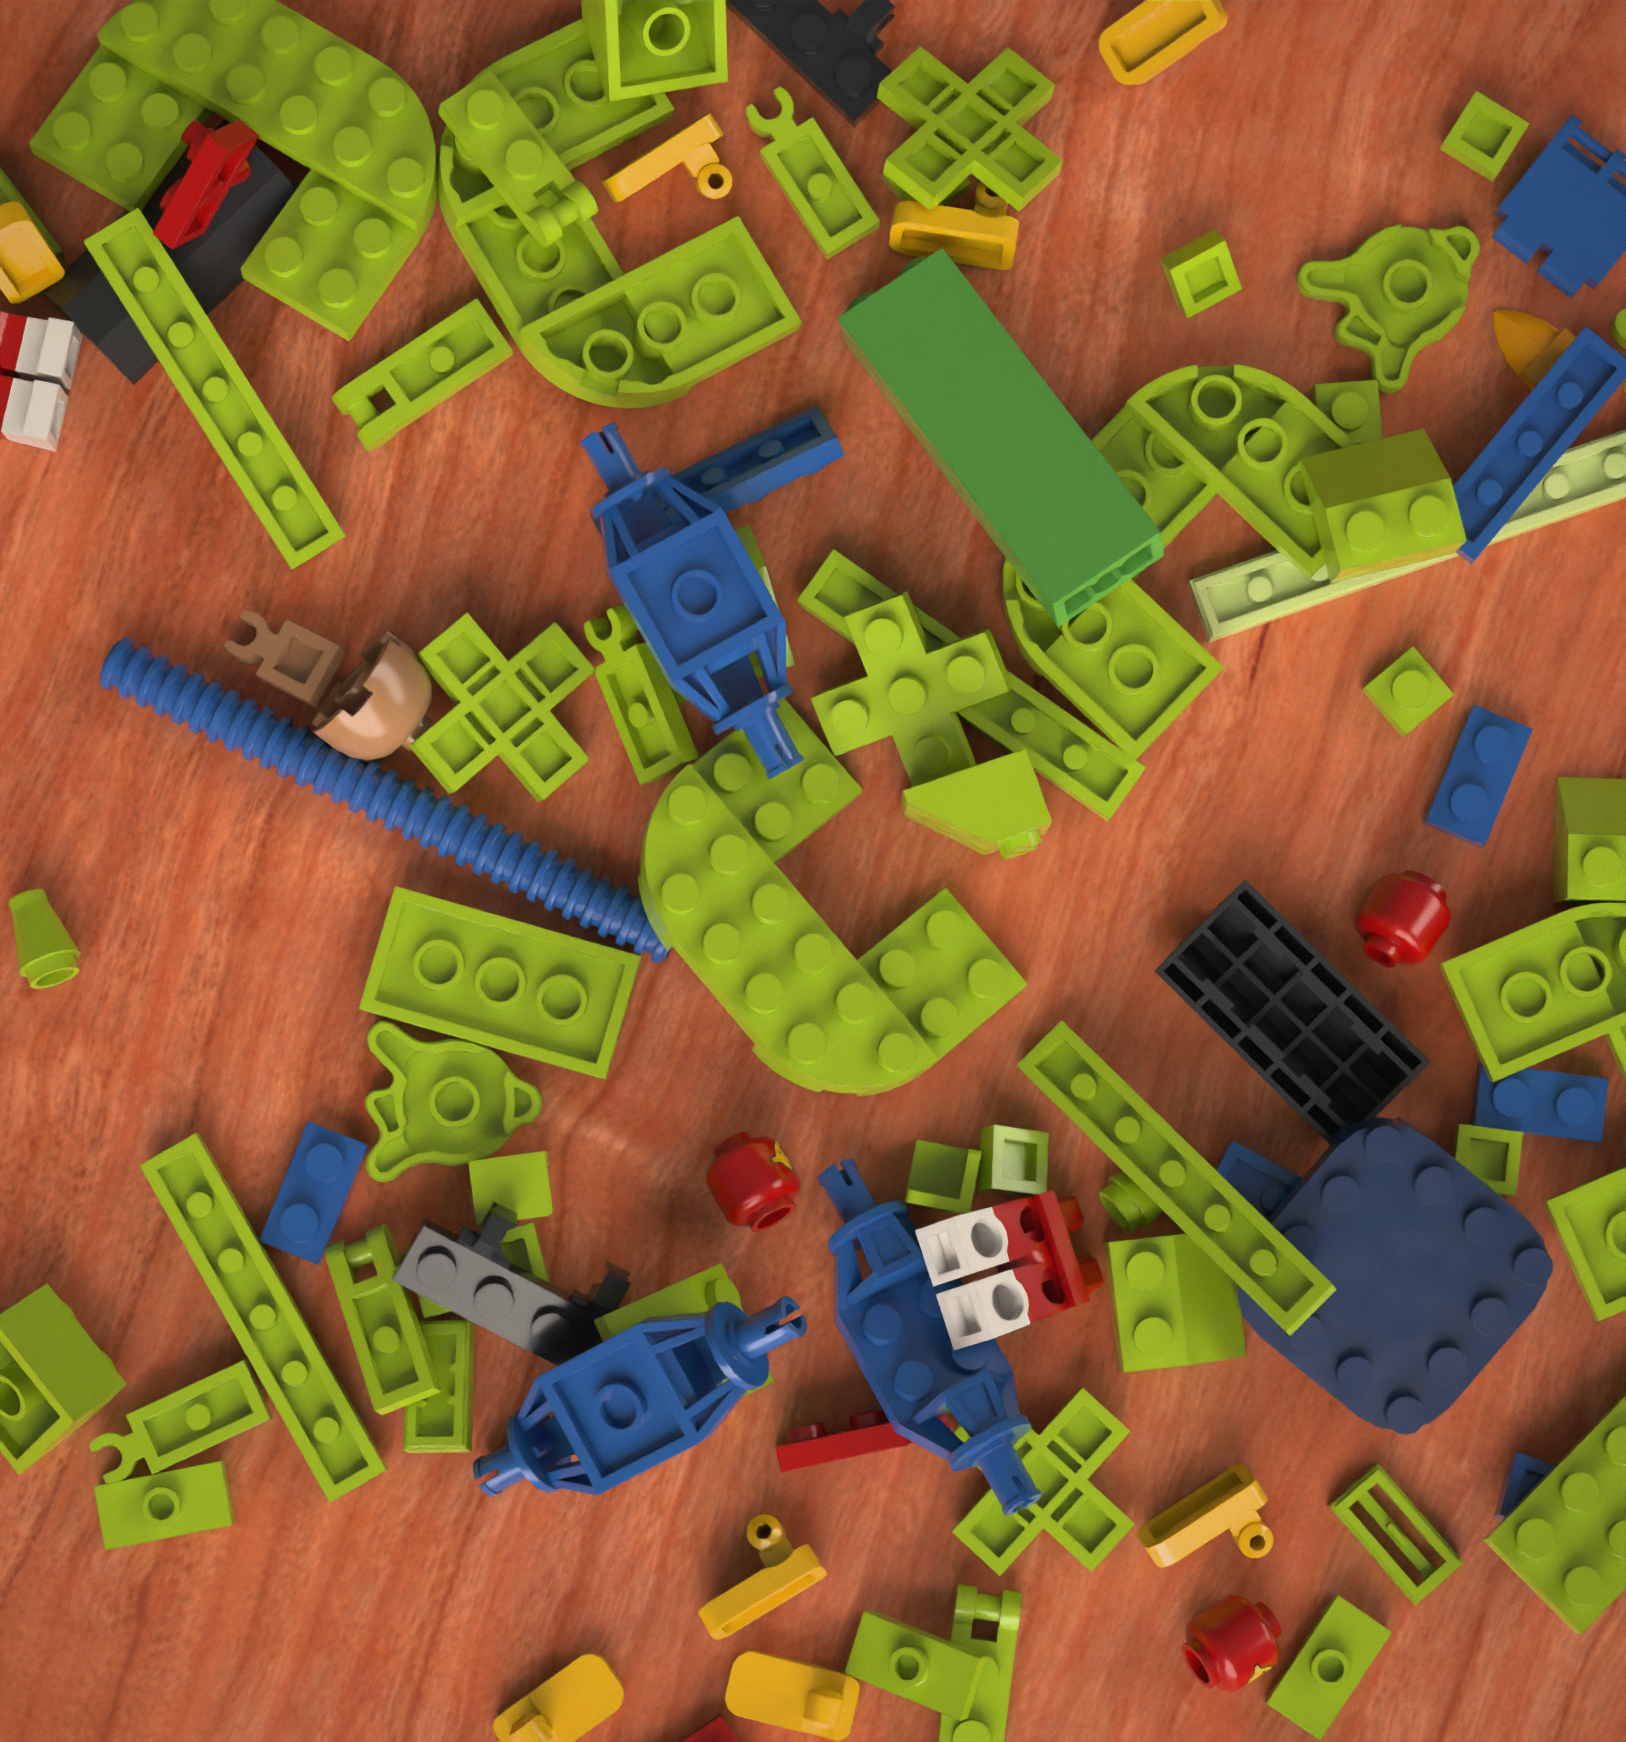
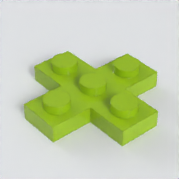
(969, 129)
(910, 690)
(502, 707)
(1070, 1506)

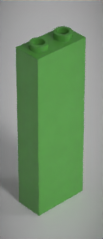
(1000, 436)

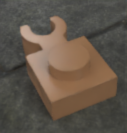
(292, 660)

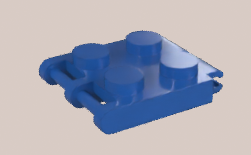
(1568, 211)

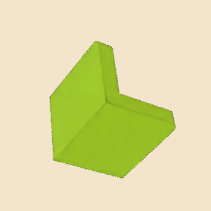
(942, 1177)
(513, 1181)

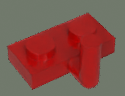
(216, 166)

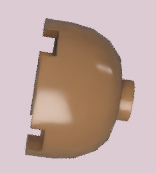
(378, 702)

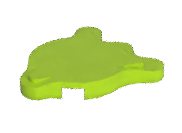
(1398, 294)
(444, 1104)

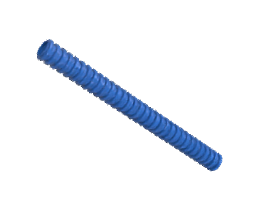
(380, 795)

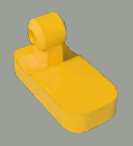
(1158, 36)
(688, 146)
(968, 236)
(25, 256)
(1218, 1505)
(784, 1577)
(792, 1694)
(564, 1703)

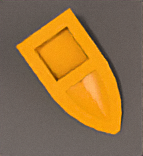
(1529, 344)

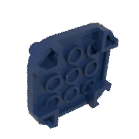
(1423, 1271)

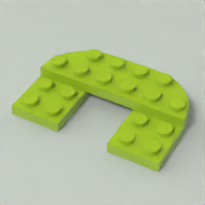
(304, 96)
(570, 305)
(1174, 452)
(769, 955)
(1535, 1000)

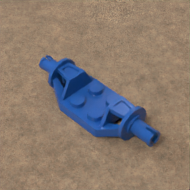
(694, 598)
(906, 1349)
(637, 1398)

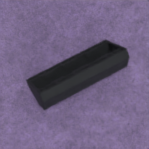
(206, 263)
(1291, 1013)

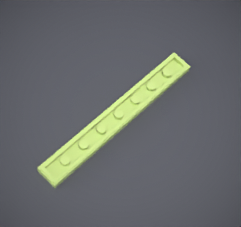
(1274, 588)

